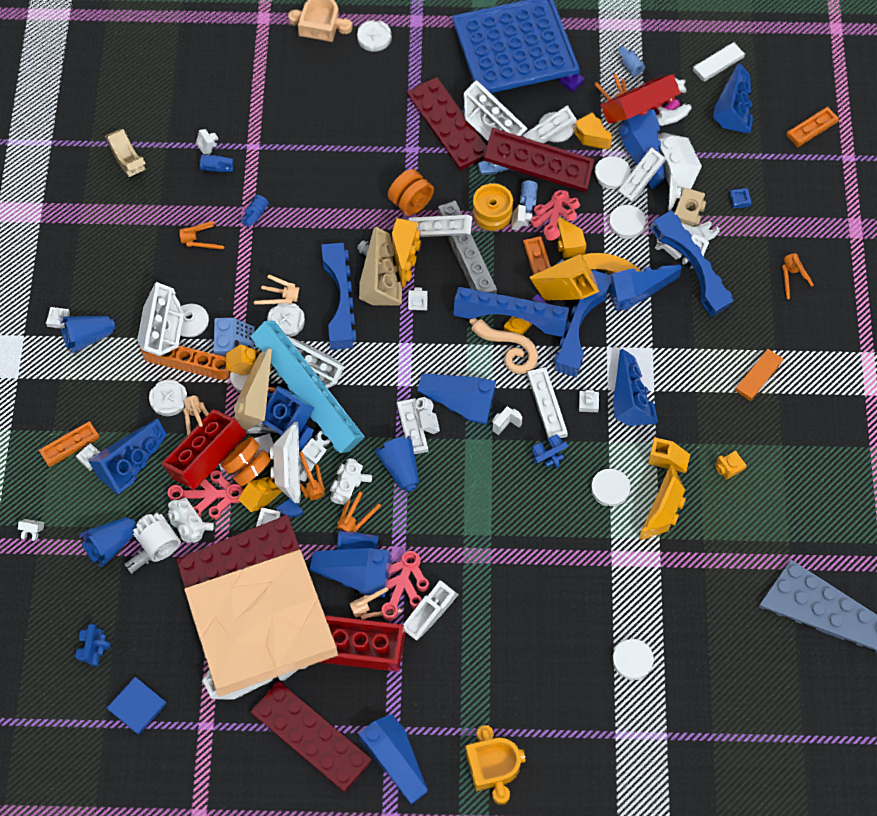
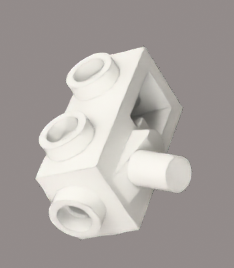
(348, 478)
(187, 520)

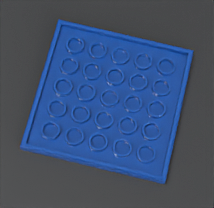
(515, 44)

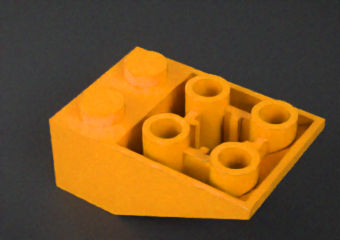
(405, 244)
(566, 280)

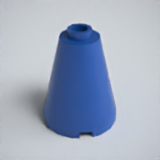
(85, 330)
(400, 462)
(107, 539)

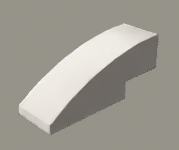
(429, 610)

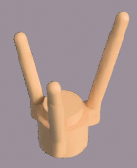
(289, 292)
(193, 407)
(361, 607)

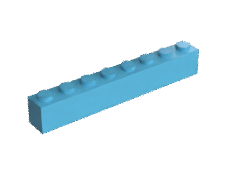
(308, 386)

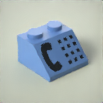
(230, 334)

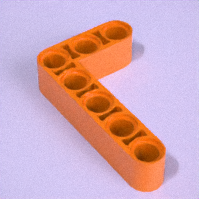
(191, 365)

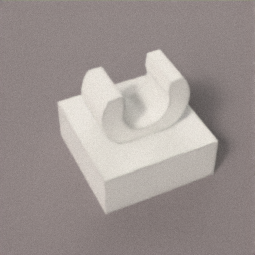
(206, 141)
(520, 218)
(417, 299)
(55, 315)
(588, 401)
(87, 454)
(30, 526)

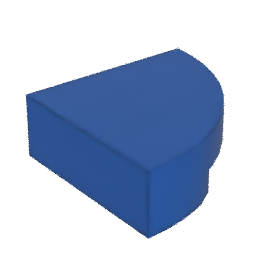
(289, 508)

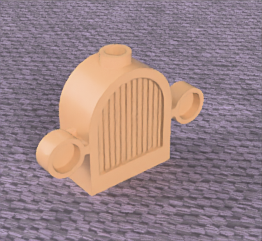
(319, 20)

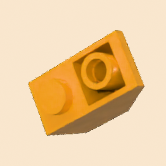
(592, 133)
(571, 239)
(241, 359)
(668, 453)
(259, 493)

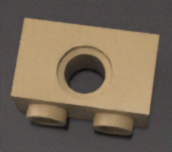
(692, 201)

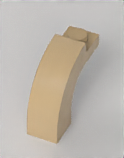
(124, 153)

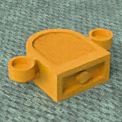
(493, 763)

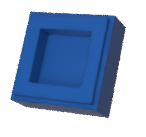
(740, 198)

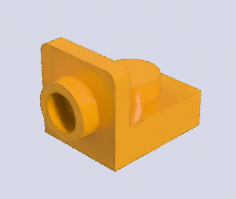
(517, 325)
(730, 465)

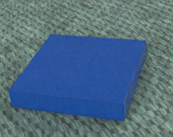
(136, 706)

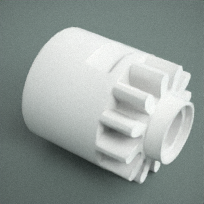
(156, 537)

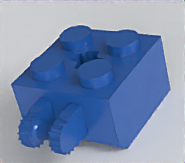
(285, 409)

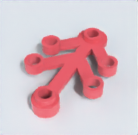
(558, 200)
(210, 494)
(402, 581)

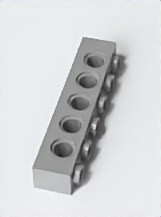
(468, 255)

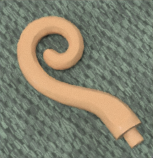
(486, 332)

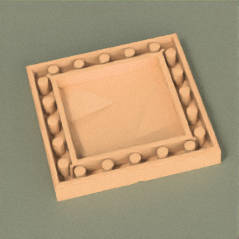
(260, 622)

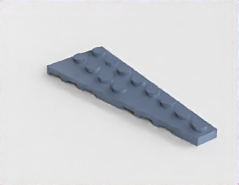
(818, 604)

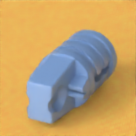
(631, 61)
(489, 168)
(528, 195)

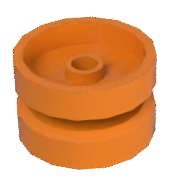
(410, 192)
(246, 461)

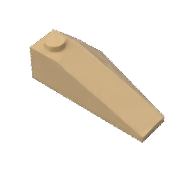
(379, 277)
(252, 401)

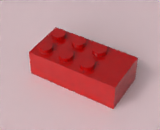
(641, 99)
(204, 449)
(366, 643)

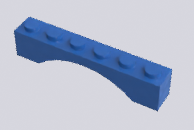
(672, 233)
(334, 264)
(476, 303)
(571, 353)

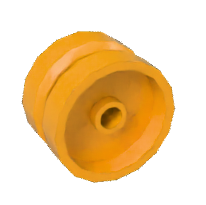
(492, 207)

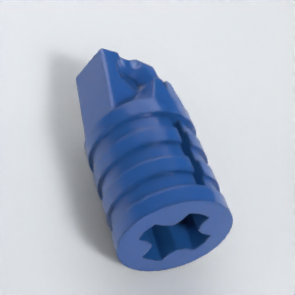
(216, 163)
(254, 210)

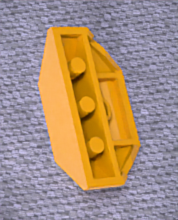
(665, 506)

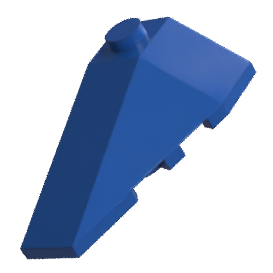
(734, 104)
(638, 136)
(634, 286)
(463, 394)
(630, 396)
(124, 459)
(359, 568)
(392, 751)

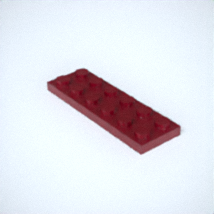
(447, 123)
(538, 159)
(239, 552)
(311, 736)

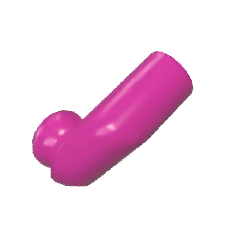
(671, 106)

